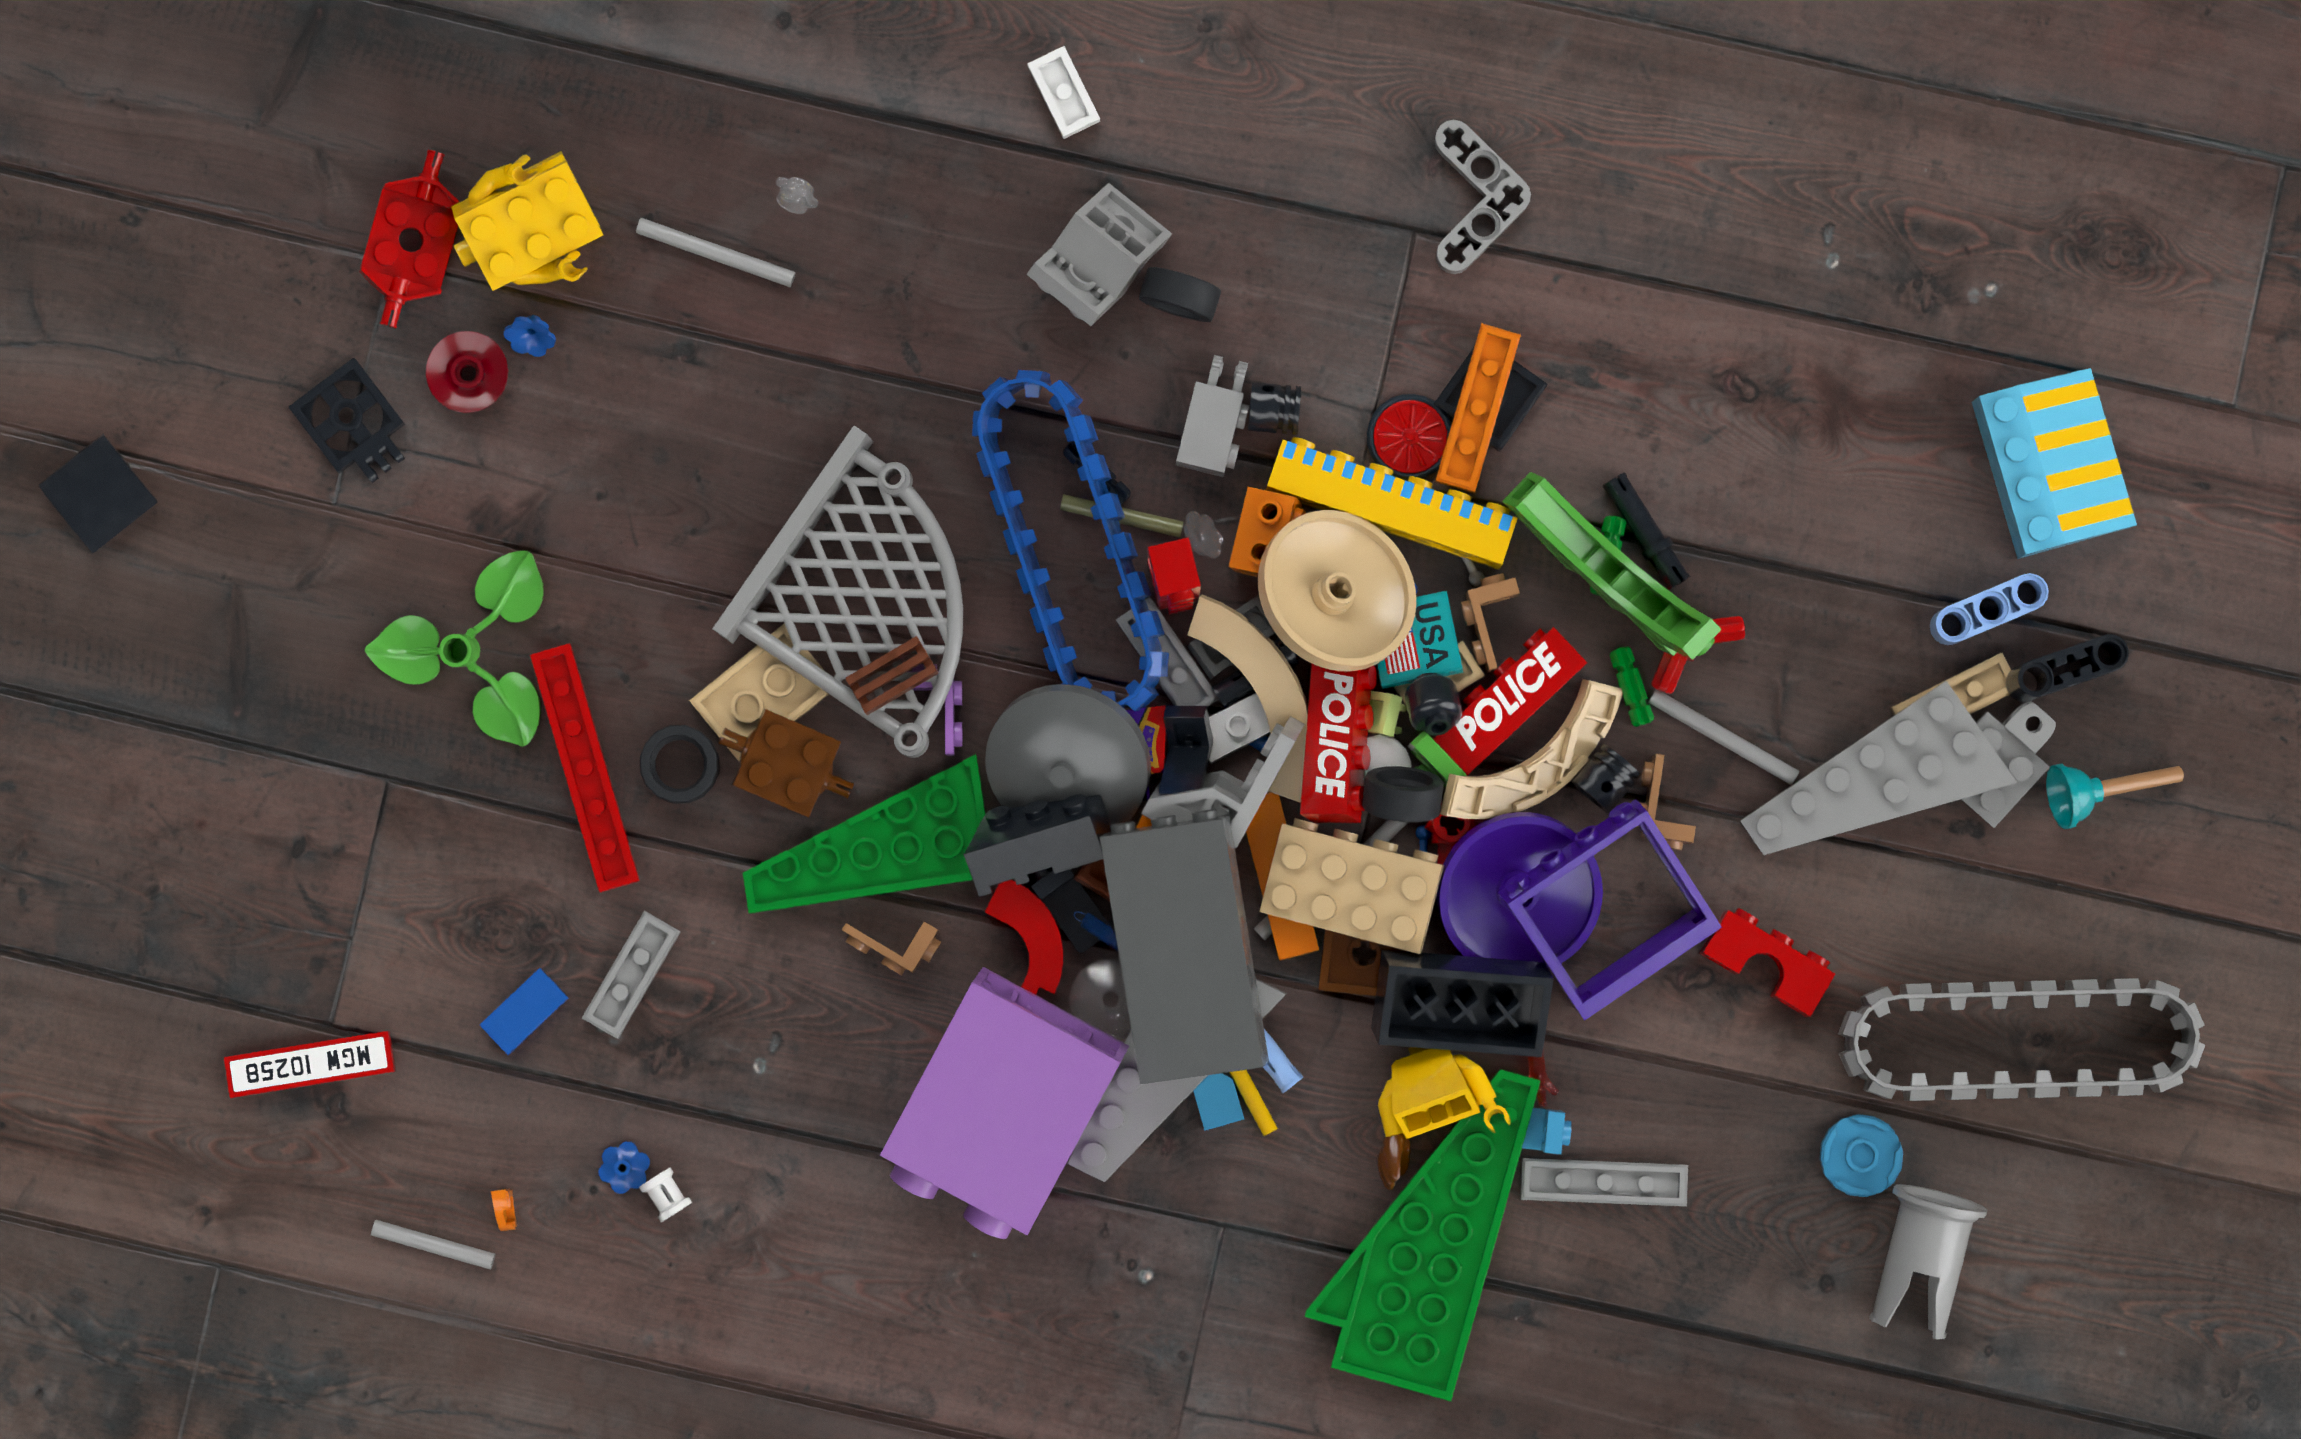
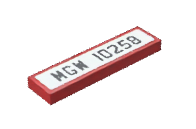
(309, 1064)

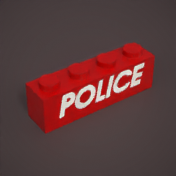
(1511, 699)
(1337, 744)

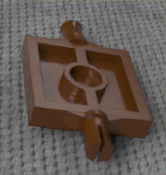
(786, 763)

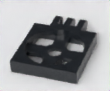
(370, 447)

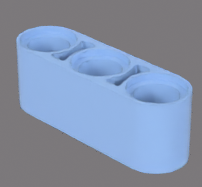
(2003, 595)

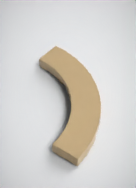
(1267, 673)
(1543, 772)

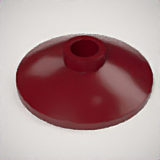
(455, 354)

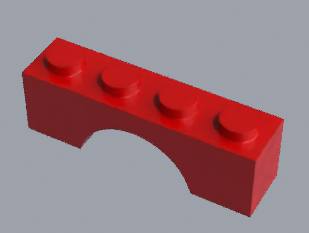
(1174, 575)

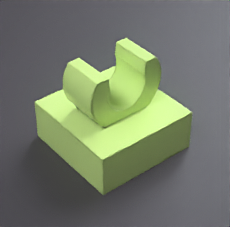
(1386, 713)

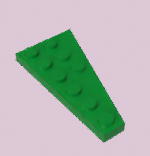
(889, 848)

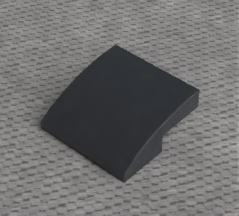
(97, 493)

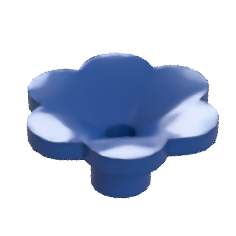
(530, 336)
(635, 1163)

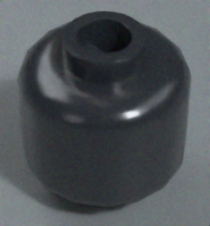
(1433, 704)

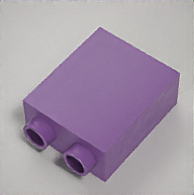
(1002, 1105)

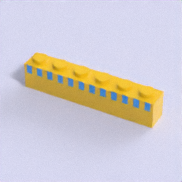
(1393, 504)

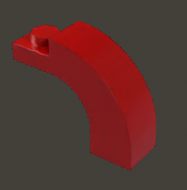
(1034, 922)

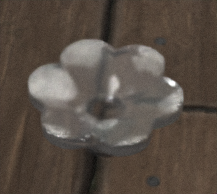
(1203, 535)

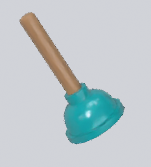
(2074, 794)

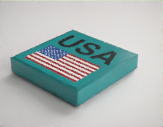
(1428, 646)

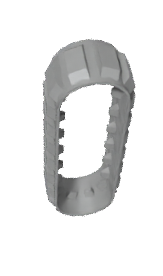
(2185, 1018)

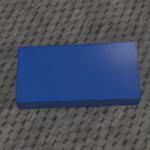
(524, 1011)

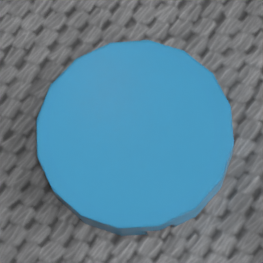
(1861, 1155)

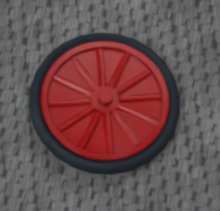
(1408, 435)

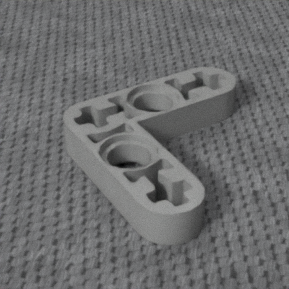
(1489, 188)

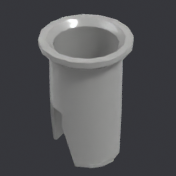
(1929, 1240)

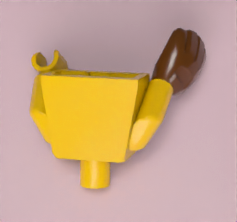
(1425, 1094)

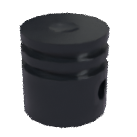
(1274, 408)
(1606, 778)

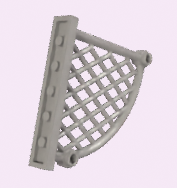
(742, 613)

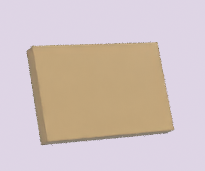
(757, 684)

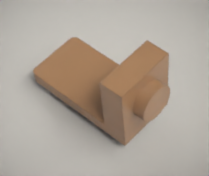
(1493, 590)
(1674, 833)
(922, 947)

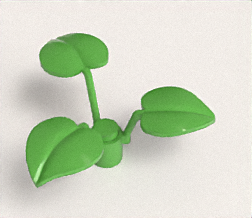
(409, 649)

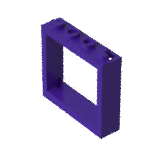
(1645, 958)

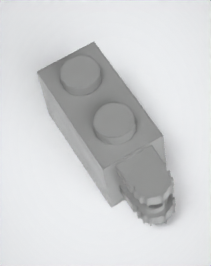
(1212, 423)

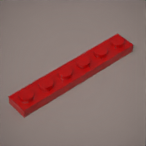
(585, 768)

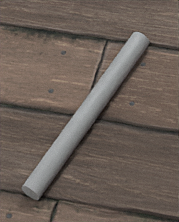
(715, 252)
(1724, 737)

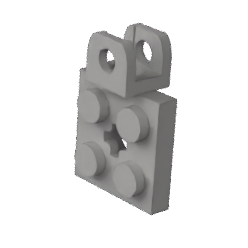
(2018, 752)

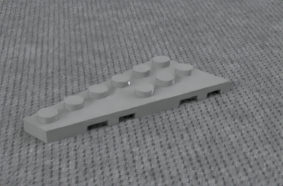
(1901, 767)
(1135, 1110)

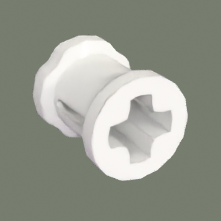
(665, 1181)

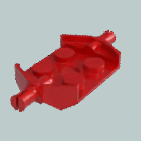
(418, 205)

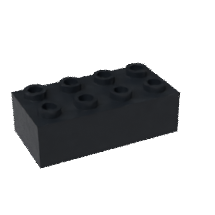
(1462, 1003)

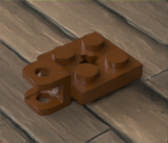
(1342, 971)

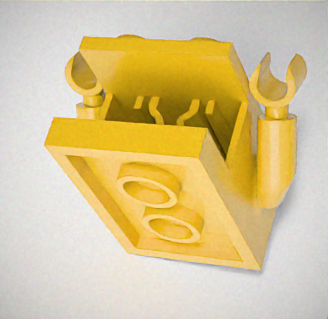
(525, 221)

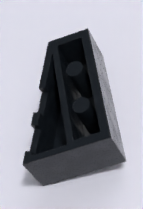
(1035, 838)

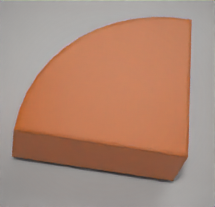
(504, 1209)

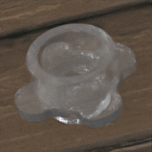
(795, 195)

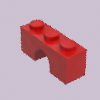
(1801, 977)

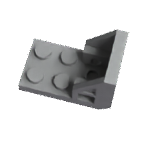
(1224, 789)

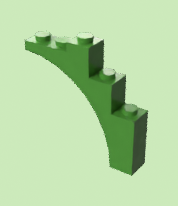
(1615, 577)

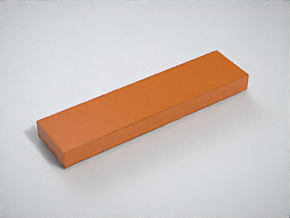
(1477, 408)
(1290, 937)

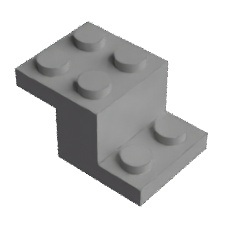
(1099, 254)

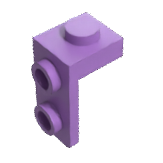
(953, 729)

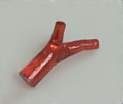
(1538, 1071)

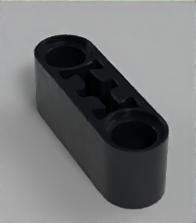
(2085, 652)

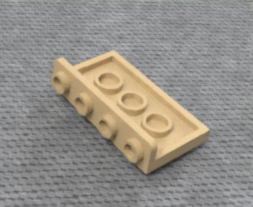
(1352, 886)

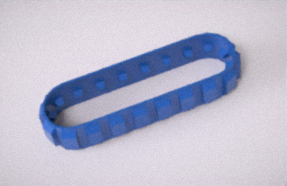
(1107, 508)

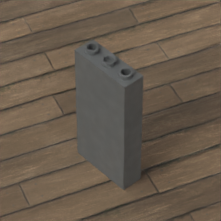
(1184, 947)

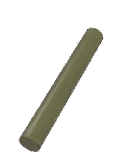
(1132, 517)

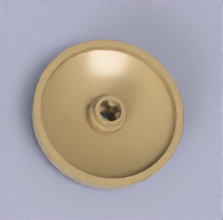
(1337, 590)

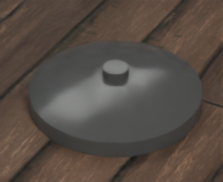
(1066, 745)

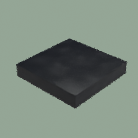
(1519, 397)

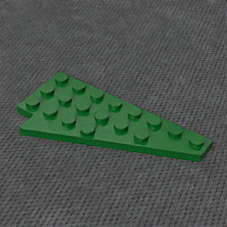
(1421, 1268)

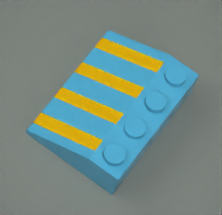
(2053, 462)

